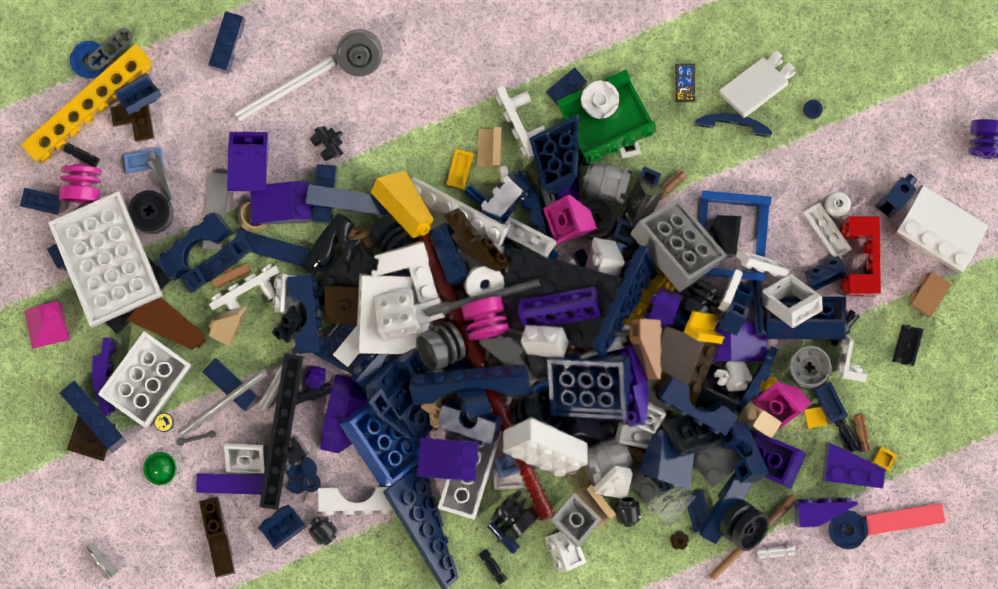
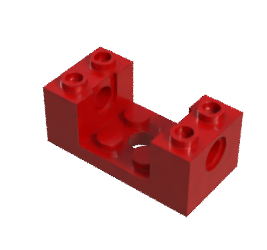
(864, 228)

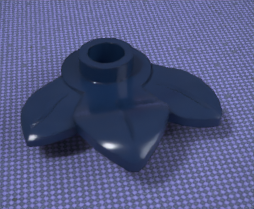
(301, 475)

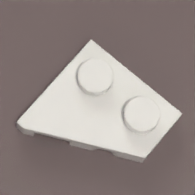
(615, 483)

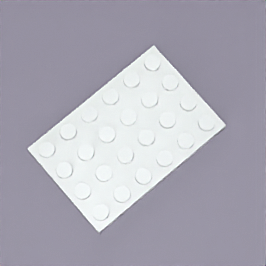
(105, 259)

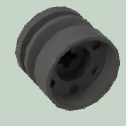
(440, 346)

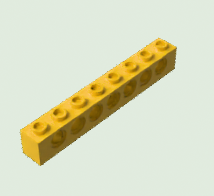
(33, 144)

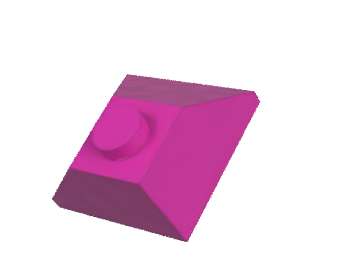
(568, 219)
(47, 324)
(782, 402)

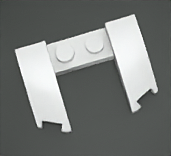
(416, 259)

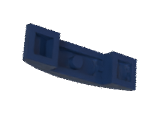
(758, 128)
(218, 263)

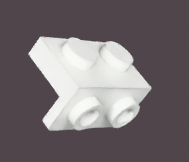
(282, 300)

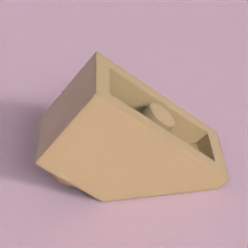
(227, 325)

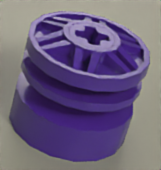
(987, 143)

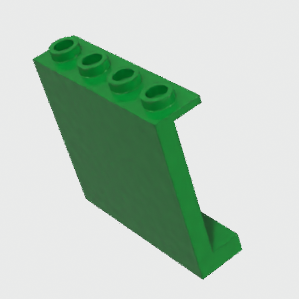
(609, 134)

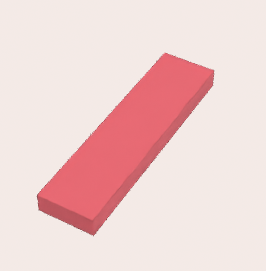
(905, 519)

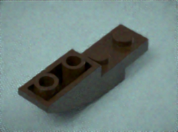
(477, 247)
(217, 537)

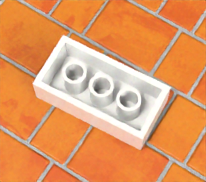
(545, 447)

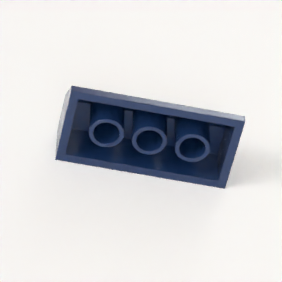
(826, 324)

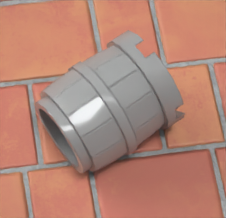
(607, 182)
(604, 456)

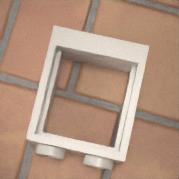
(807, 308)

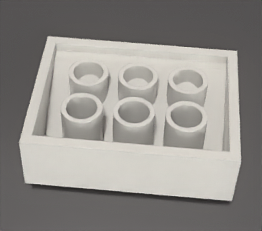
(941, 230)
(145, 379)

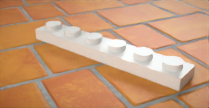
(443, 203)

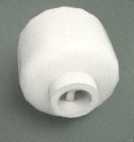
(833, 209)

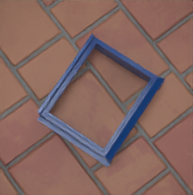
(762, 202)

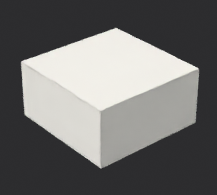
(654, 418)

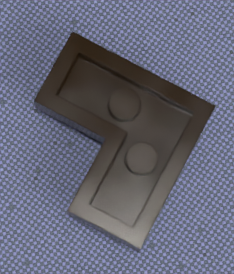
(140, 121)

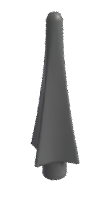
(156, 166)
(617, 344)

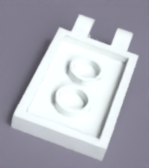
(757, 84)

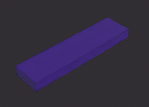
(229, 483)

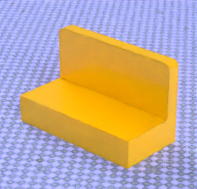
(702, 327)

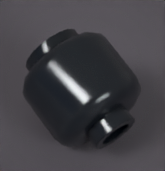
(628, 511)
(322, 530)

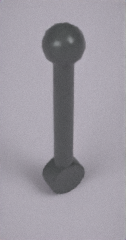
(180, 442)

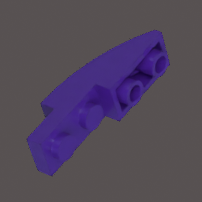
(100, 373)
(638, 389)

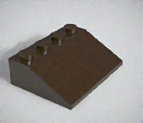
(684, 360)

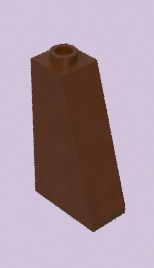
(168, 322)

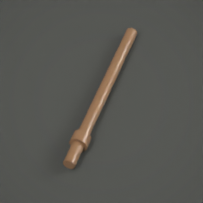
(780, 510)

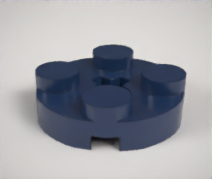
(856, 537)

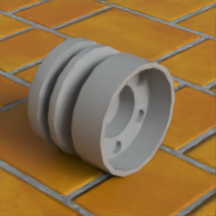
(816, 358)

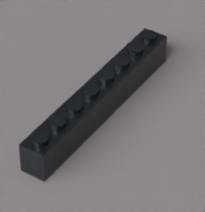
(281, 431)

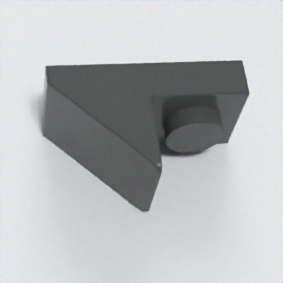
(643, 483)

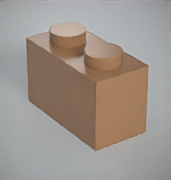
(929, 294)

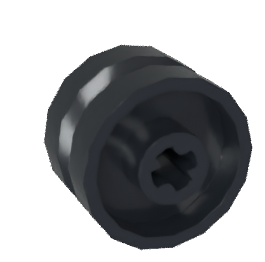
(155, 222)
(744, 525)

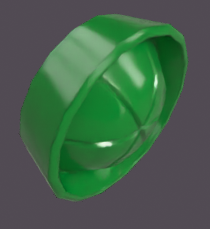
(160, 468)

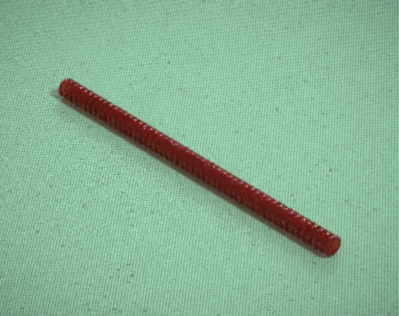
(478, 361)

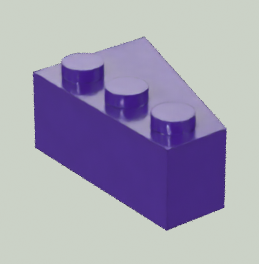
(848, 468)

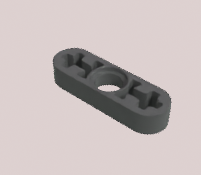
(123, 44)

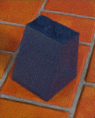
(664, 462)

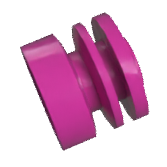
(80, 184)
(485, 318)

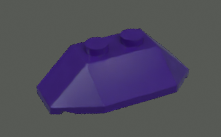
(344, 399)

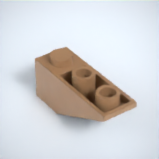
(646, 343)

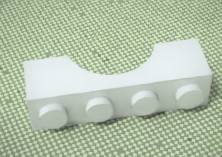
(333, 500)

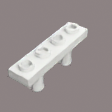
(510, 105)
(235, 290)

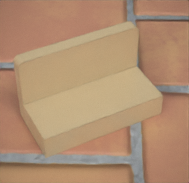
(489, 147)
(597, 504)

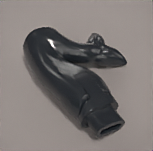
(325, 245)

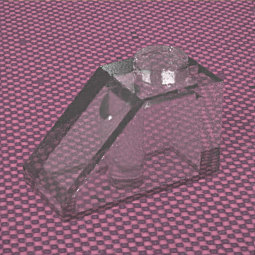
(671, 504)

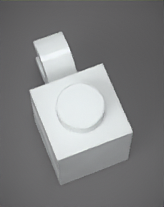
(734, 376)

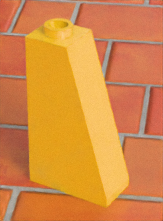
(403, 202)

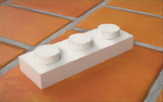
(827, 230)
(529, 237)
(762, 263)

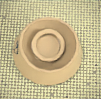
(244, 218)

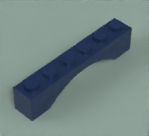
(507, 379)

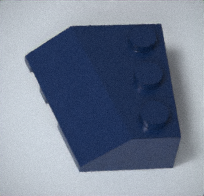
(557, 155)

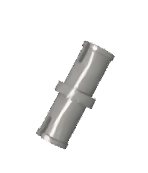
(101, 560)

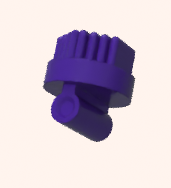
(315, 377)

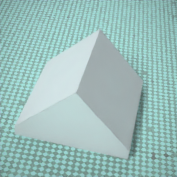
(245, 459)

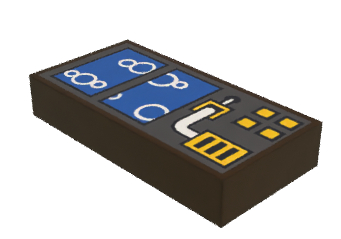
(684, 82)

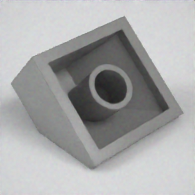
(575, 519)

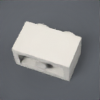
(544, 341)

